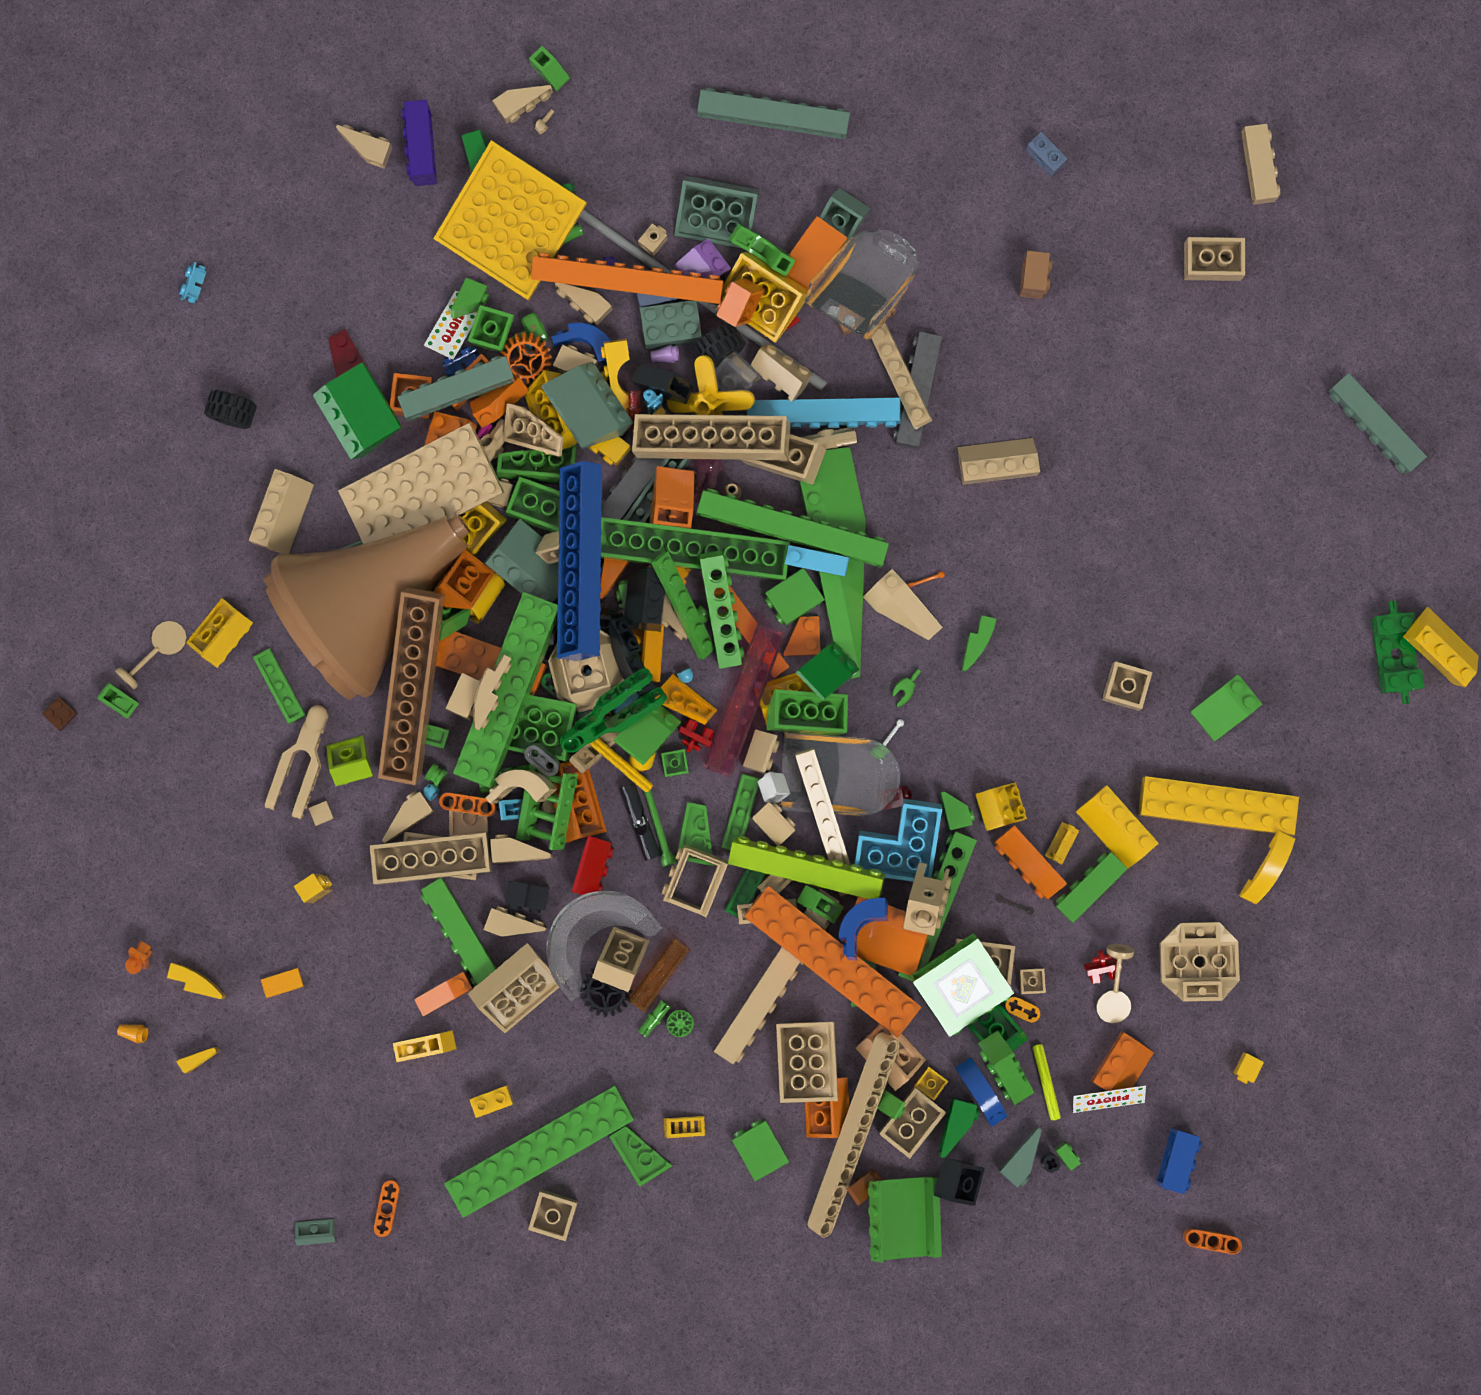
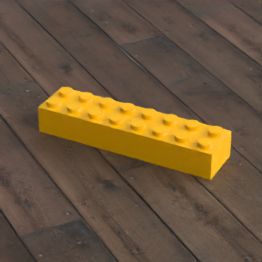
(1218, 805)

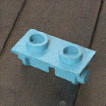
(189, 289)
(652, 401)

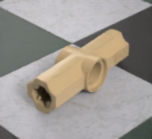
(833, 439)
(493, 442)

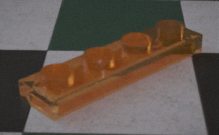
(659, 975)

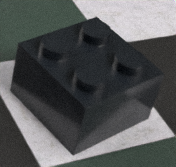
(959, 1181)

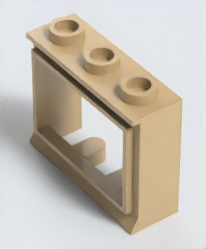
(675, 874)

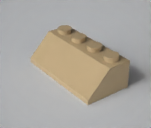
(998, 461)
(281, 512)

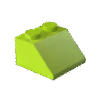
(349, 760)

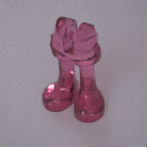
(705, 468)

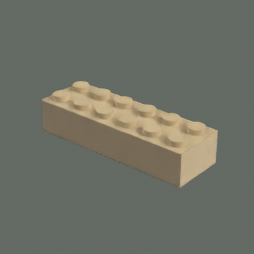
(430, 858)

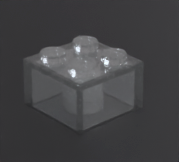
(736, 374)

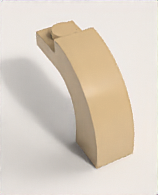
(588, 756)
(534, 782)

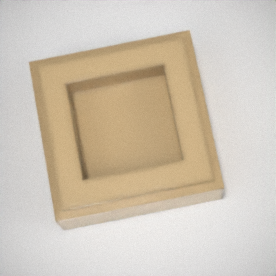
(321, 813)

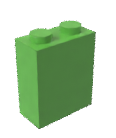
(793, 597)
(759, 1149)

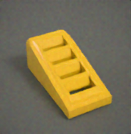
(191, 1062)
(667, 1127)

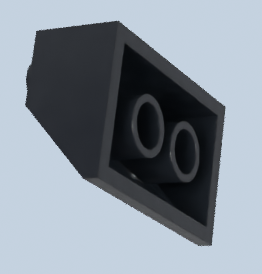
(644, 600)

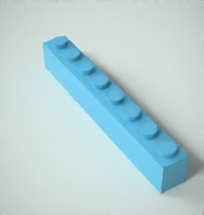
(832, 412)

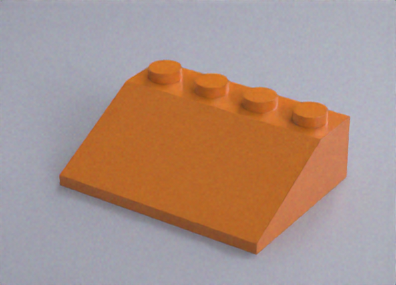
(890, 944)

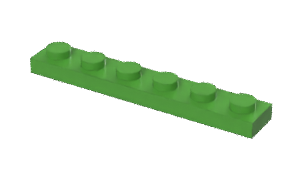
(683, 605)

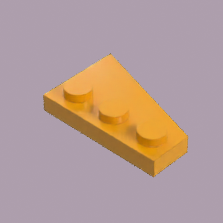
(686, 701)

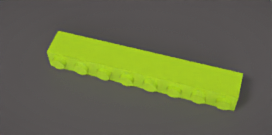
(806, 868)

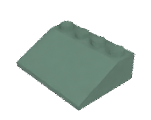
(714, 210)
(587, 405)
(521, 567)

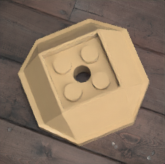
(575, 686)
(1219, 967)

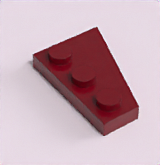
(344, 353)

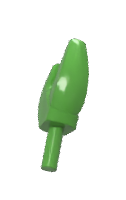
(907, 686)

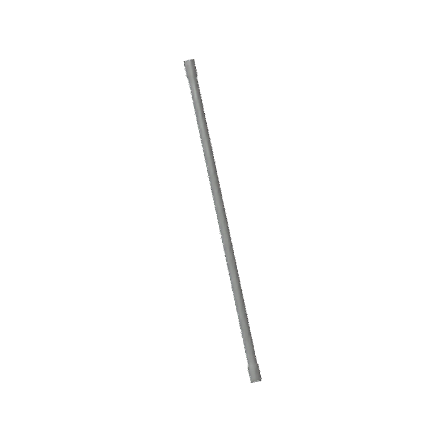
(815, 380)

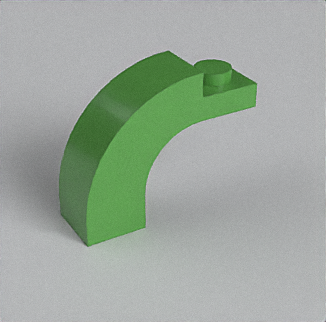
(763, 248)

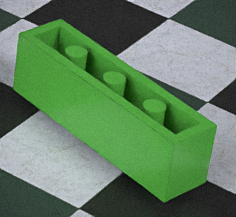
(1091, 887)

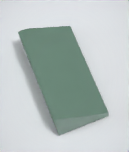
(315, 1232)

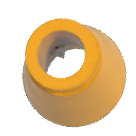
(135, 1033)

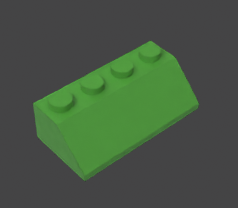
(807, 713)

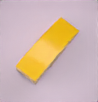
(194, 981)

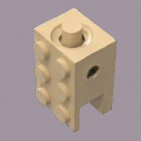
(924, 911)

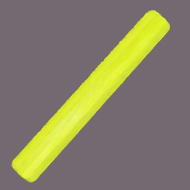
(1046, 1082)

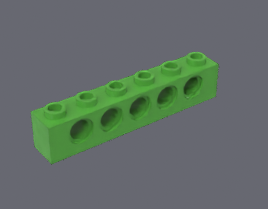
(710, 562)

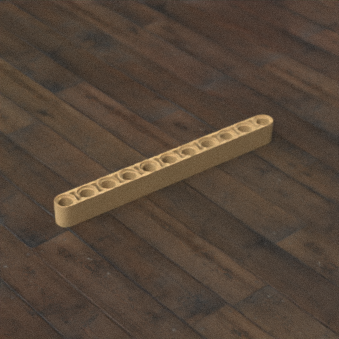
(853, 1134)

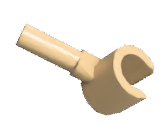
(540, 124)

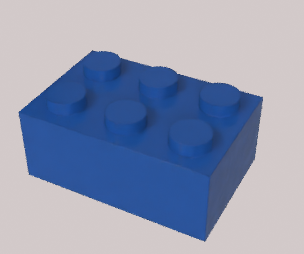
(1178, 1161)

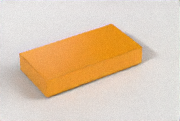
(282, 983)

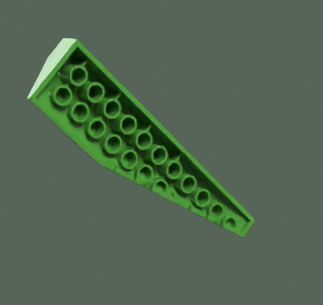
(838, 501)

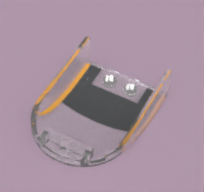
(864, 281)
(855, 770)

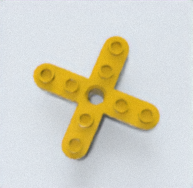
(708, 393)

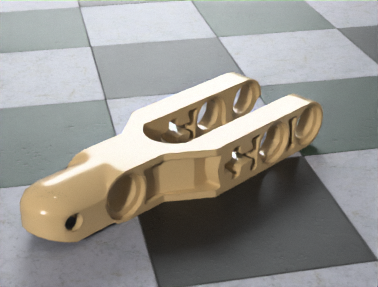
(309, 742)

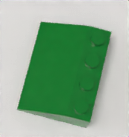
(357, 411)

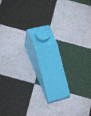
(817, 560)

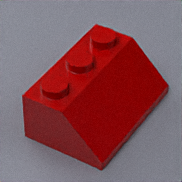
(592, 866)

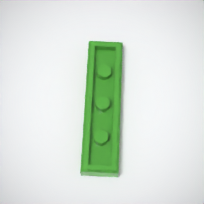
(279, 686)
(741, 809)

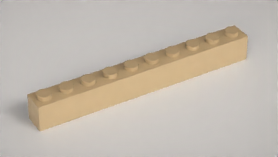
(762, 998)

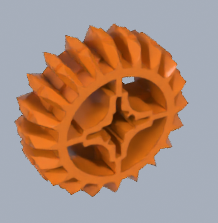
(520, 342)

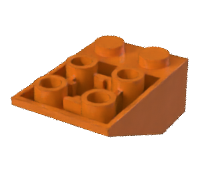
(672, 497)

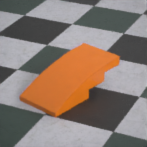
(814, 251)

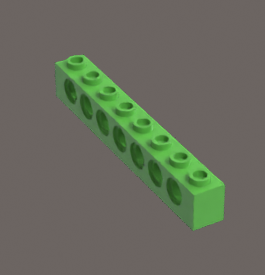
(966, 846)

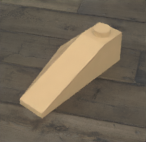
(530, 432)
(898, 602)

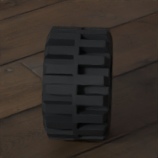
(720, 343)
(230, 409)

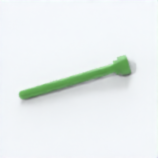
(667, 857)

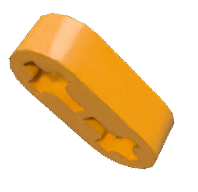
(1025, 1005)

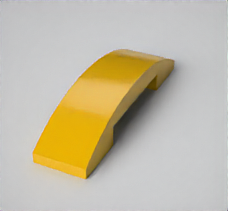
(1270, 868)

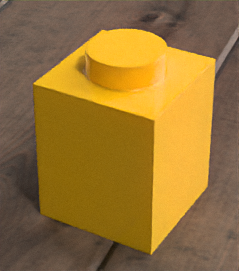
(1248, 1068)

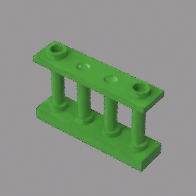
(530, 812)

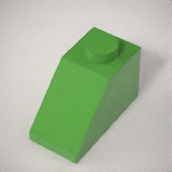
(469, 298)
(956, 812)
(820, 904)

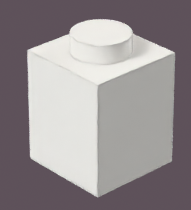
(773, 787)

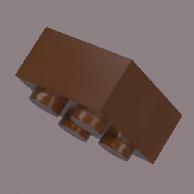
(60, 713)

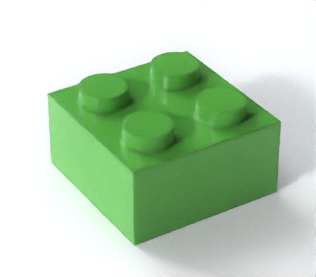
(675, 763)
(1069, 1158)

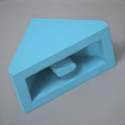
(510, 809)

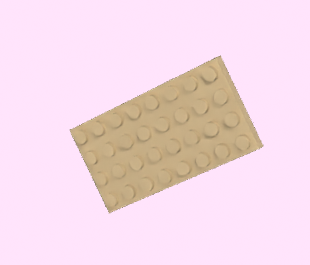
(423, 486)

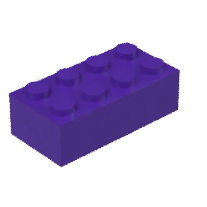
(420, 143)

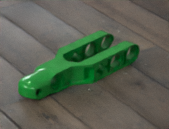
(595, 725)

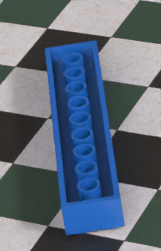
(579, 561)

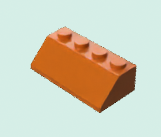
(585, 812)
(1029, 862)

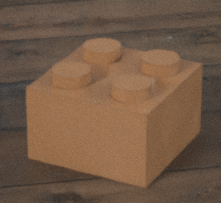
(1034, 275)

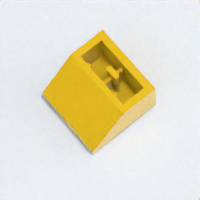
(1001, 806)

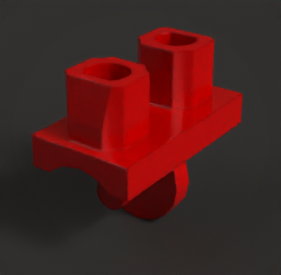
(688, 731)
(1099, 965)

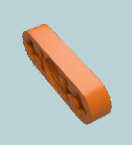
(395, 1194)

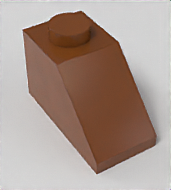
(859, 1187)

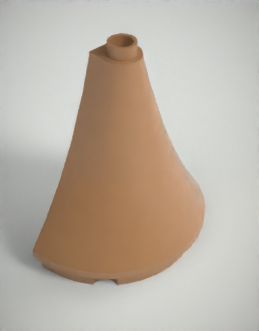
(347, 600)

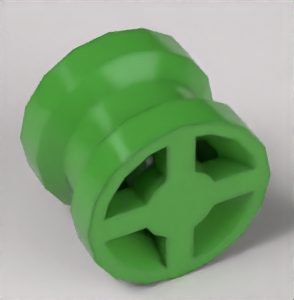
(436, 774)

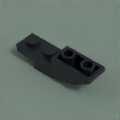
(626, 650)

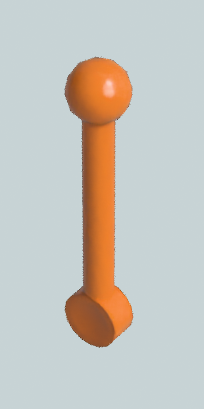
(941, 574)

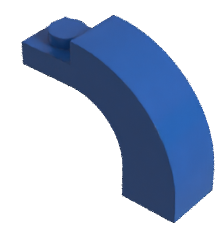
(583, 333)
(860, 915)
(981, 1091)

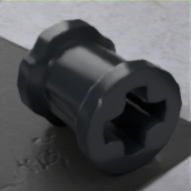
(1051, 1169)

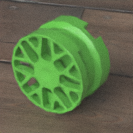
(680, 1023)

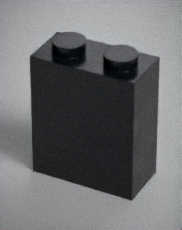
(662, 382)

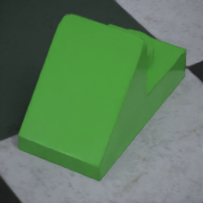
(117, 700)

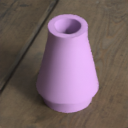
(666, 354)

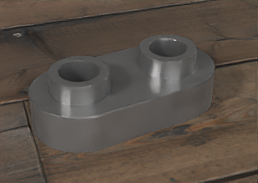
(541, 760)

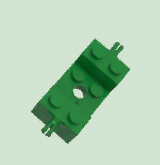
(1396, 674)

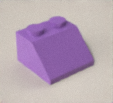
(704, 260)

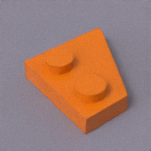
(805, 638)

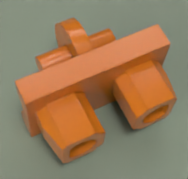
(138, 958)

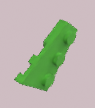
(696, 831)
(638, 1156)

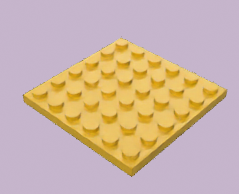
(509, 217)

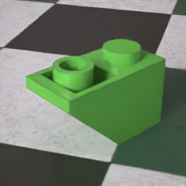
(548, 68)

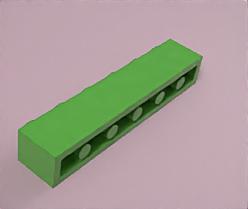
(458, 930)

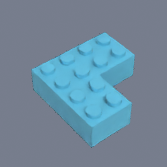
(914, 843)

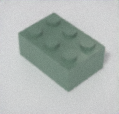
(670, 324)

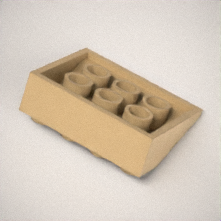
(514, 988)
(807, 1062)

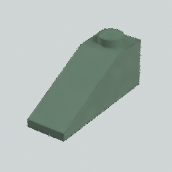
(1020, 1162)

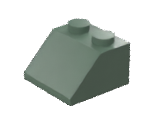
(844, 213)

